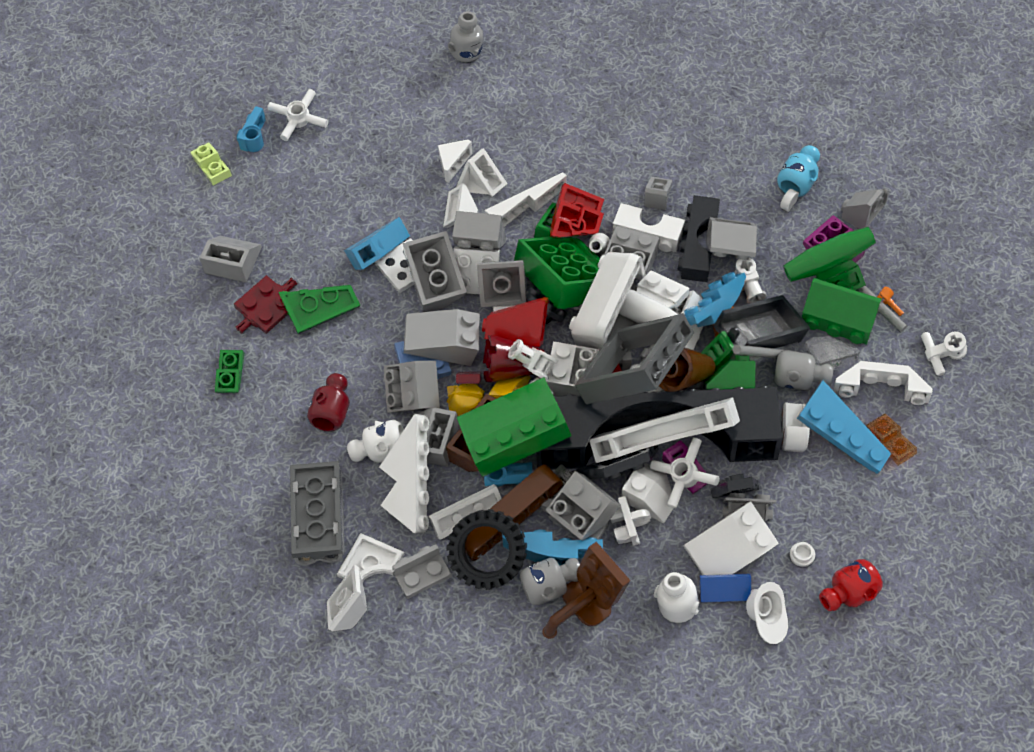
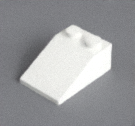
(731, 542)

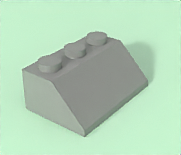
(434, 271)

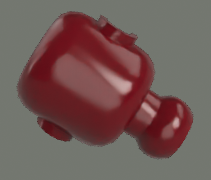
(329, 404)

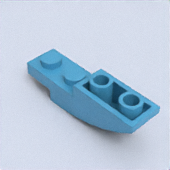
(718, 297)
(541, 546)

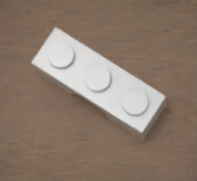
(668, 229)

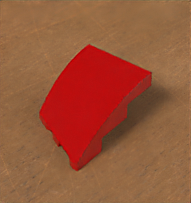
(576, 213)

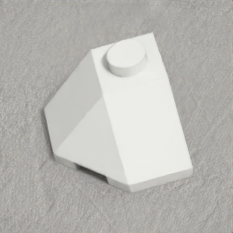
(649, 491)

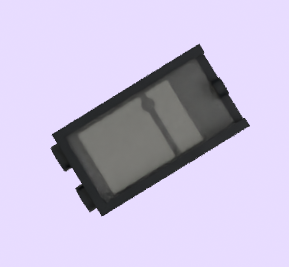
(763, 324)

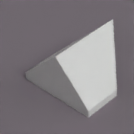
(482, 175)

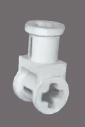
(751, 285)
(535, 360)

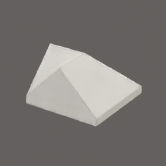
(347, 602)

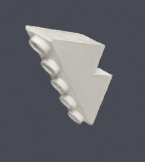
(408, 467)

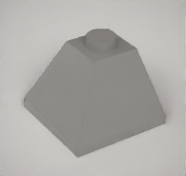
(502, 283)

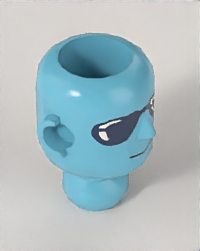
(800, 171)

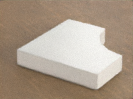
(370, 557)

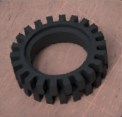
(459, 559)

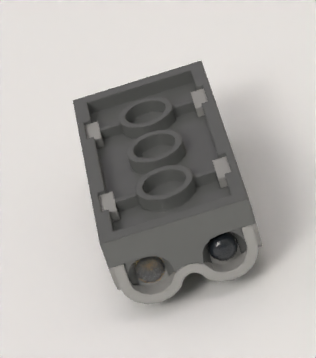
(316, 512)

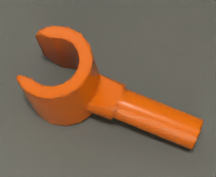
(887, 294)

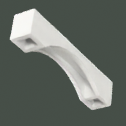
(664, 429)

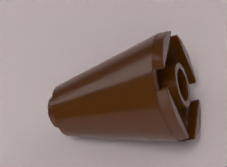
(688, 369)

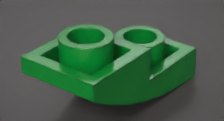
(229, 372)

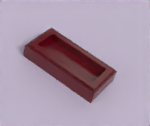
(470, 377)

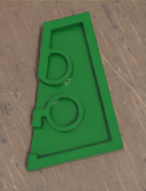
(318, 306)

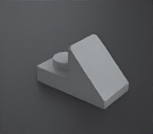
(657, 192)

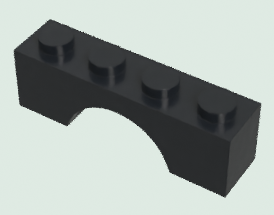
(696, 259)

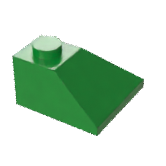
(733, 374)

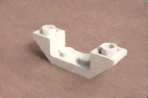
(892, 374)

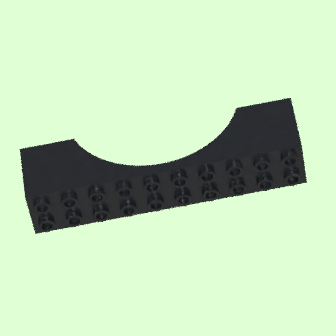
(751, 439)

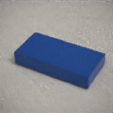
(725, 587)

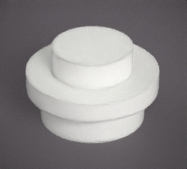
(802, 554)

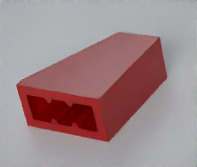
(520, 322)

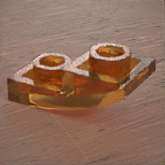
(890, 435)

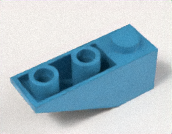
(377, 244)

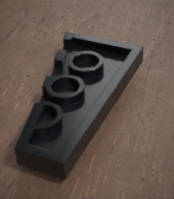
(734, 484)

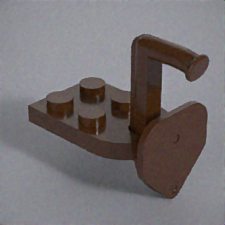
(594, 594)

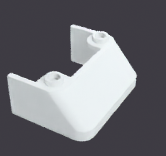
(605, 298)

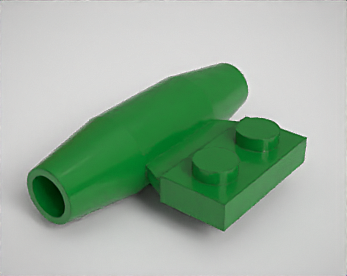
(833, 260)

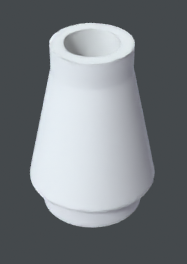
(602, 239)

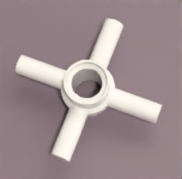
(297, 114)
(690, 478)

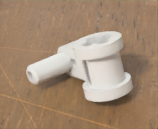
(945, 349)

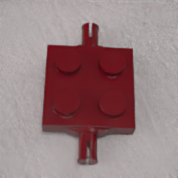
(263, 305)

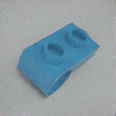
(250, 135)
(510, 474)

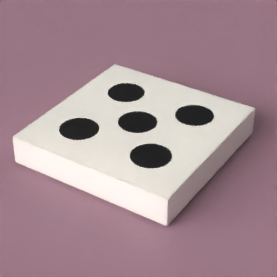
(395, 268)

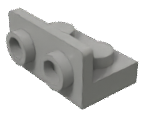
(421, 571)

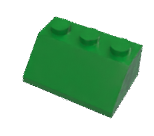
(840, 311)

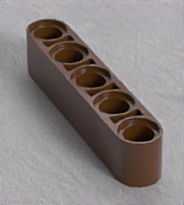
(518, 504)

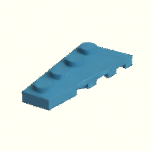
(840, 426)

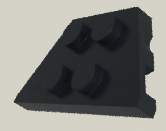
(613, 467)

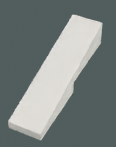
(533, 197)

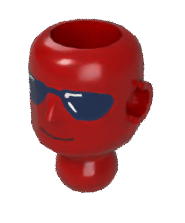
(852, 586)

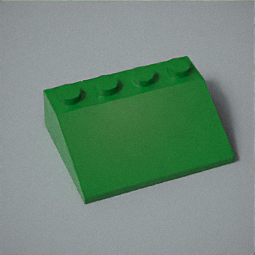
(559, 268)
(513, 427)

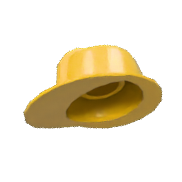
(464, 397)

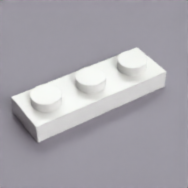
(447, 518)

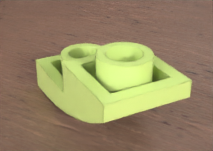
(210, 163)

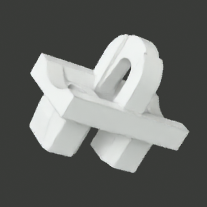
(632, 519)

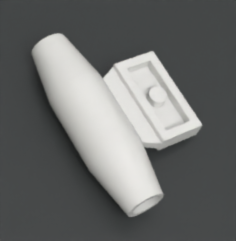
(653, 299)

